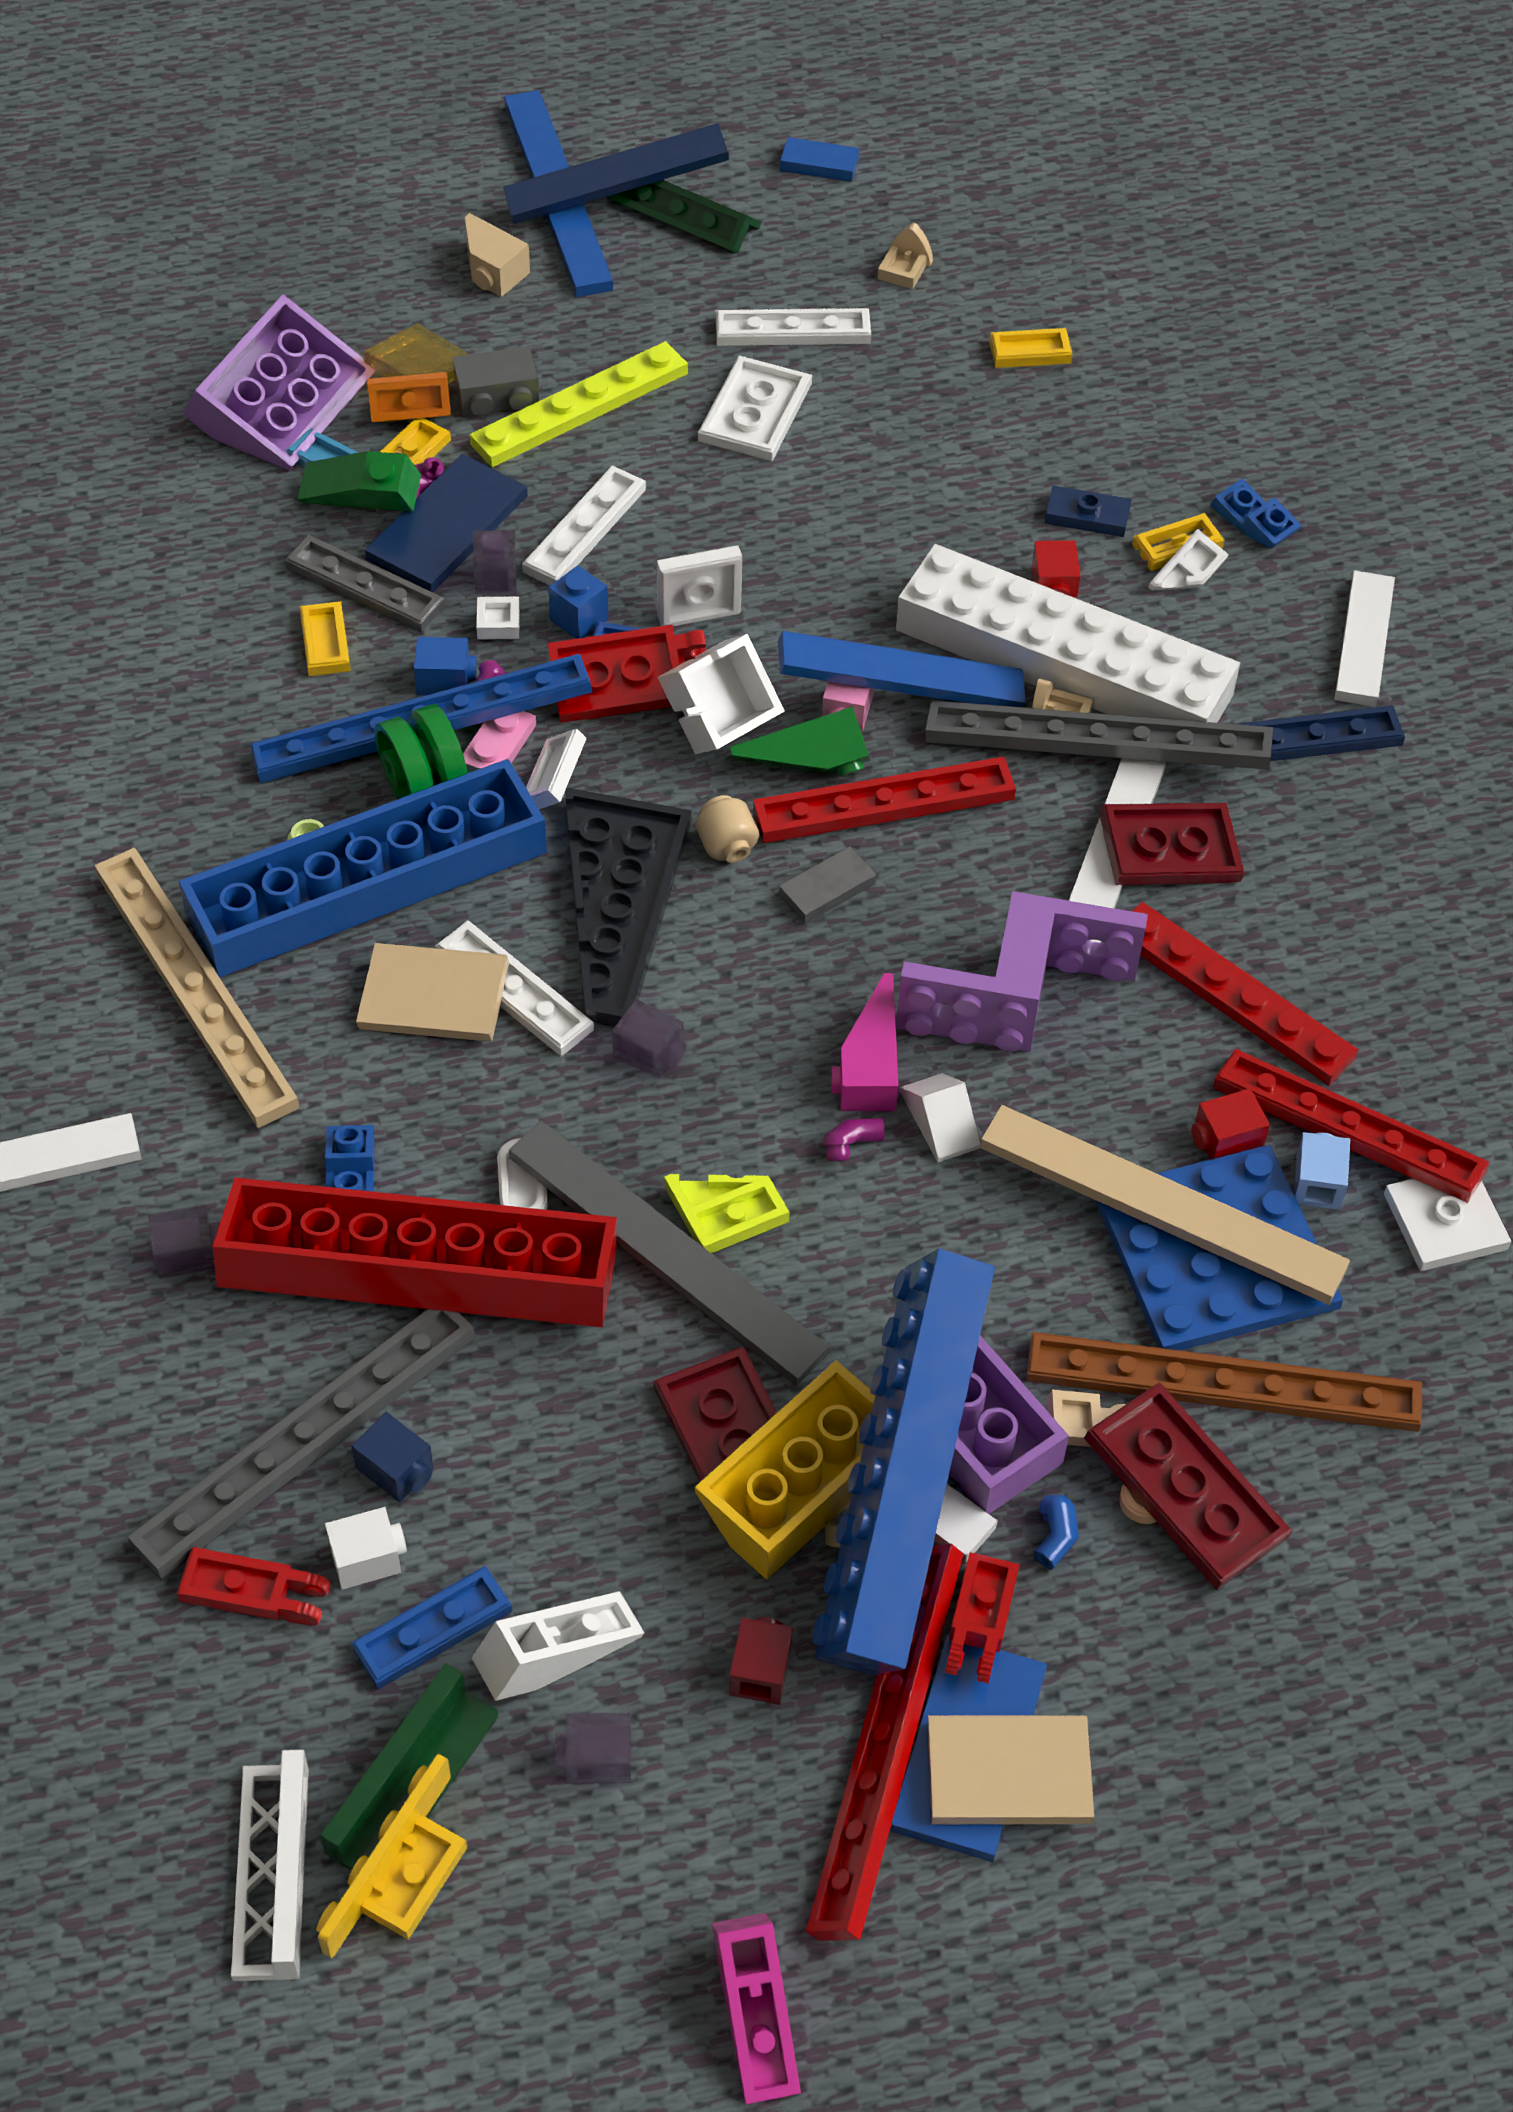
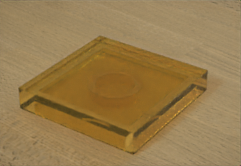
(413, 353)

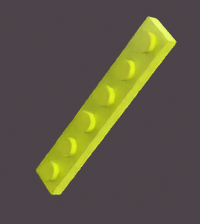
(578, 404)

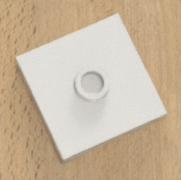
(699, 586)
(1443, 1227)

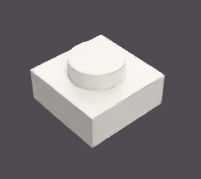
(497, 617)

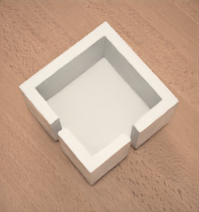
(721, 694)

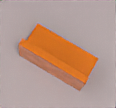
(409, 397)

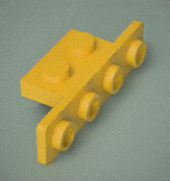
(404, 1868)

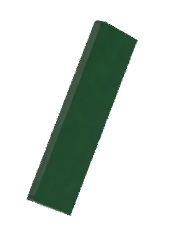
(689, 212)
(441, 1723)

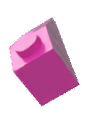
(869, 1056)
(756, 2007)

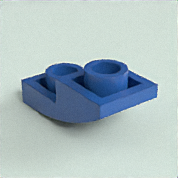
(1247, 511)
(350, 1157)

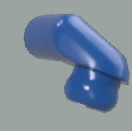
(1063, 1528)

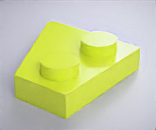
(727, 1208)

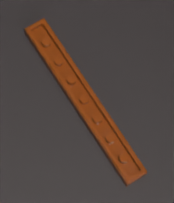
(1226, 1381)

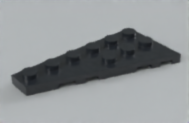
(622, 881)

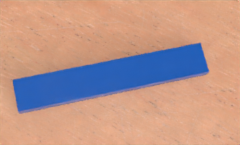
(900, 670)

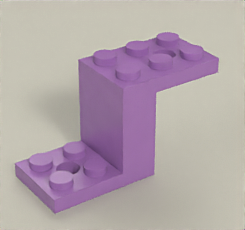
(1005, 1007)

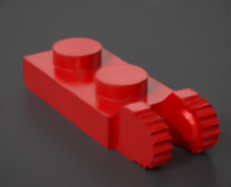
(250, 1586)
(982, 1611)

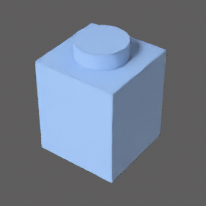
(1321, 1170)

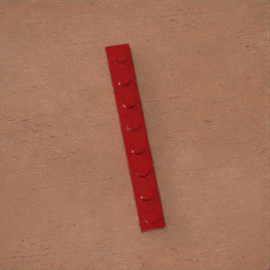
(880, 1766)

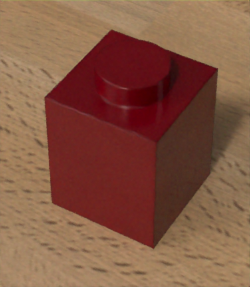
(761, 1660)

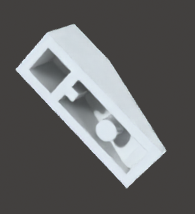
(551, 1643)

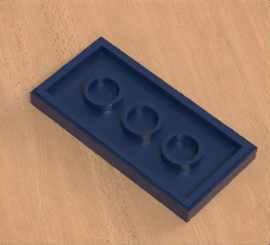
(439, 532)

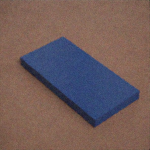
(1010, 1692)

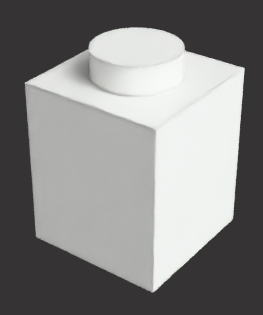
(365, 1547)

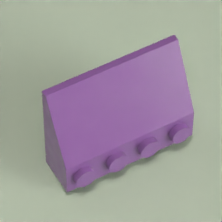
(278, 386)

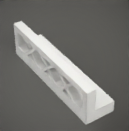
(289, 1869)

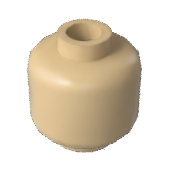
(726, 828)

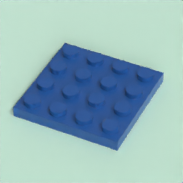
(1196, 1294)

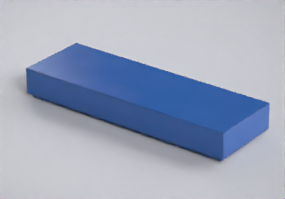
(431, 1627)

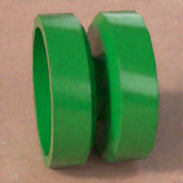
(419, 752)

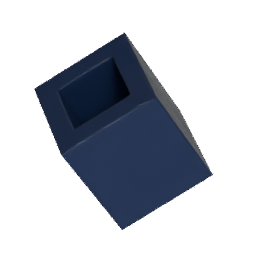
(393, 1457)

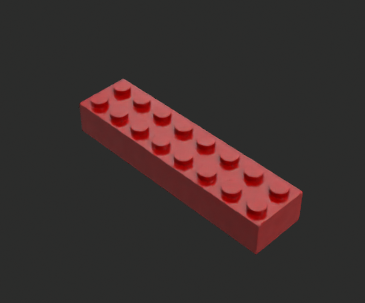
(416, 1252)

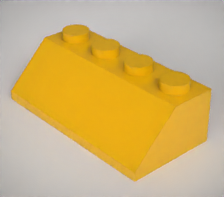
(790, 1472)

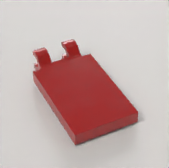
(625, 669)

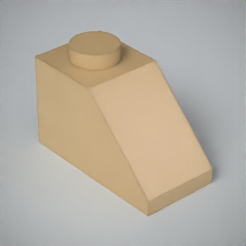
(495, 256)

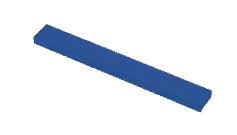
(569, 226)
(462, 706)

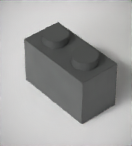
(495, 381)

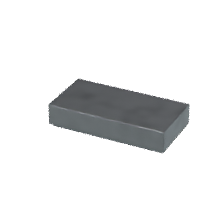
(827, 885)

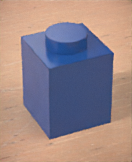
(578, 602)
(442, 664)

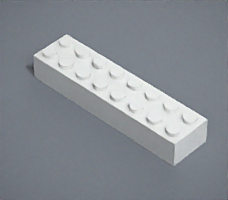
(1062, 640)

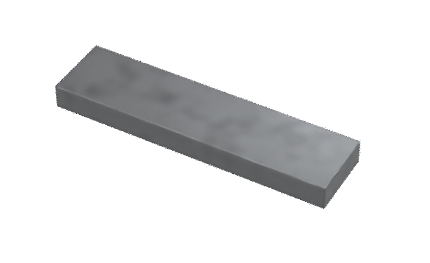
(365, 583)

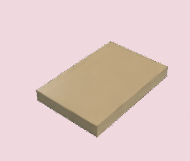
(433, 992)
(1010, 1770)

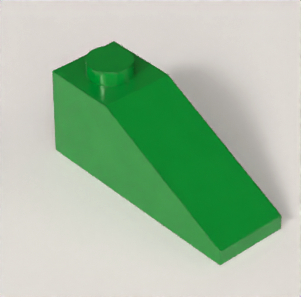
(362, 481)
(819, 745)

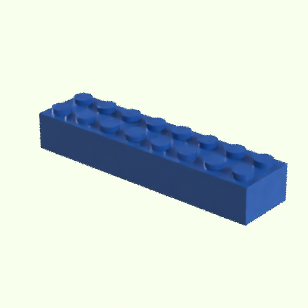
(363, 867)
(903, 1464)

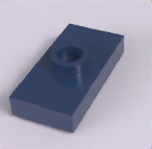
(1088, 511)

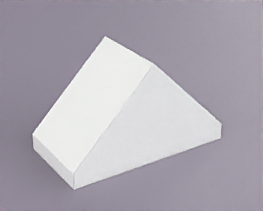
(943, 1115)

